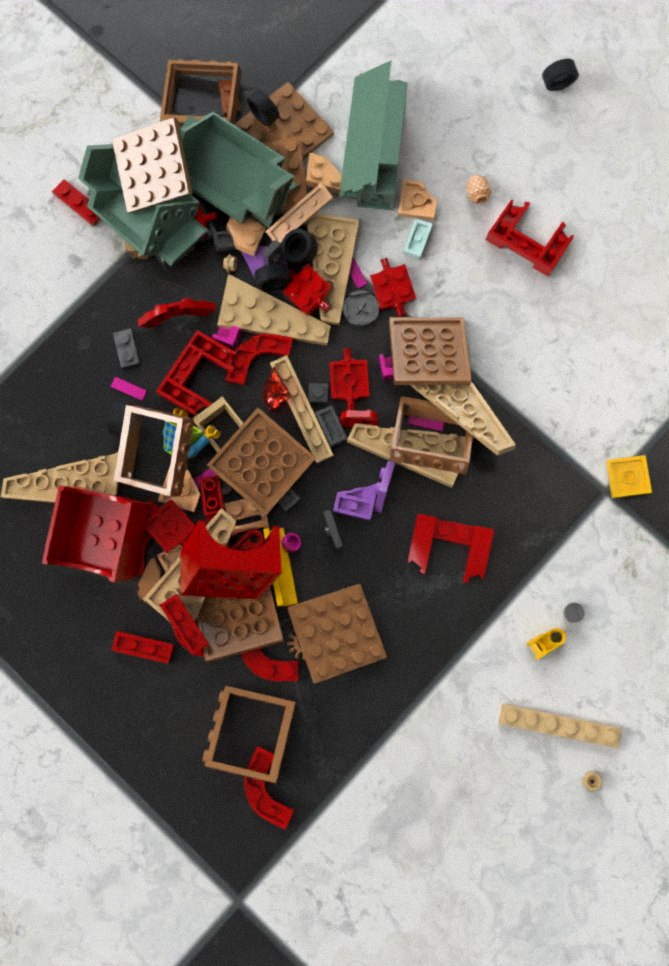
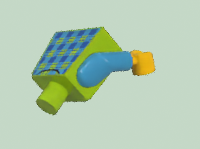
(198, 440)

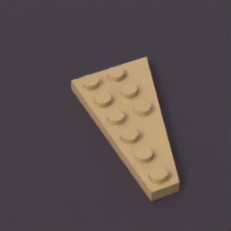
(333, 258)
(264, 314)
(471, 412)
(379, 442)
(43, 485)
(170, 583)

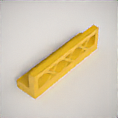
(284, 584)

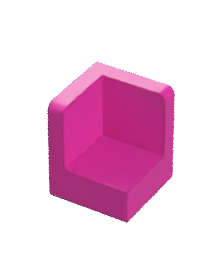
(228, 337)
(386, 367)

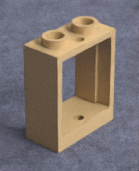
(212, 412)

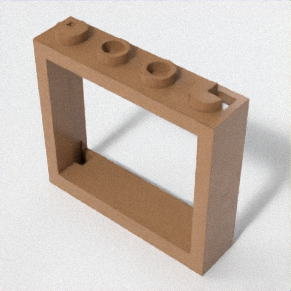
(199, 67)
(427, 410)
(129, 444)
(281, 743)

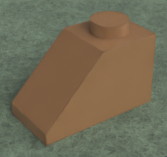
(149, 578)

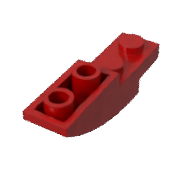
(212, 497)

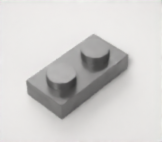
(126, 349)

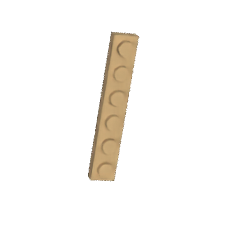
(303, 412)
(560, 726)

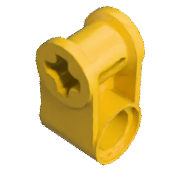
(545, 643)

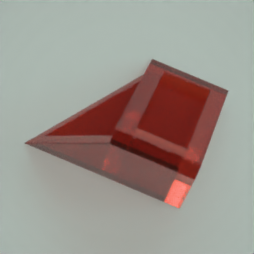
(275, 391)

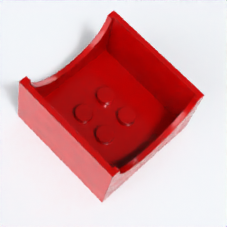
(96, 532)
(227, 573)

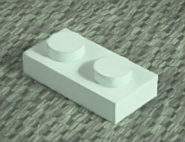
(417, 238)

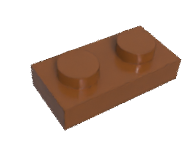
(225, 90)

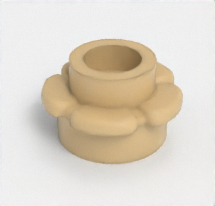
(230, 263)
(597, 781)

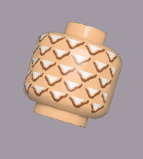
(478, 189)

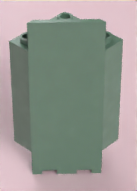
(374, 139)
(234, 169)
(158, 230)

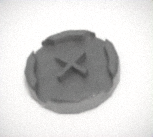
(360, 309)

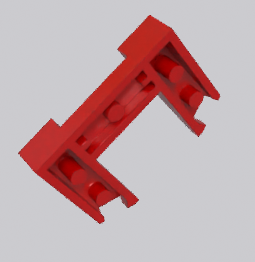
(504, 234)
(173, 385)
(474, 536)

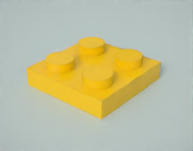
(628, 476)

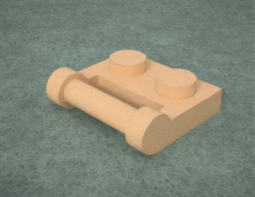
(243, 510)

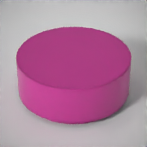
(291, 542)

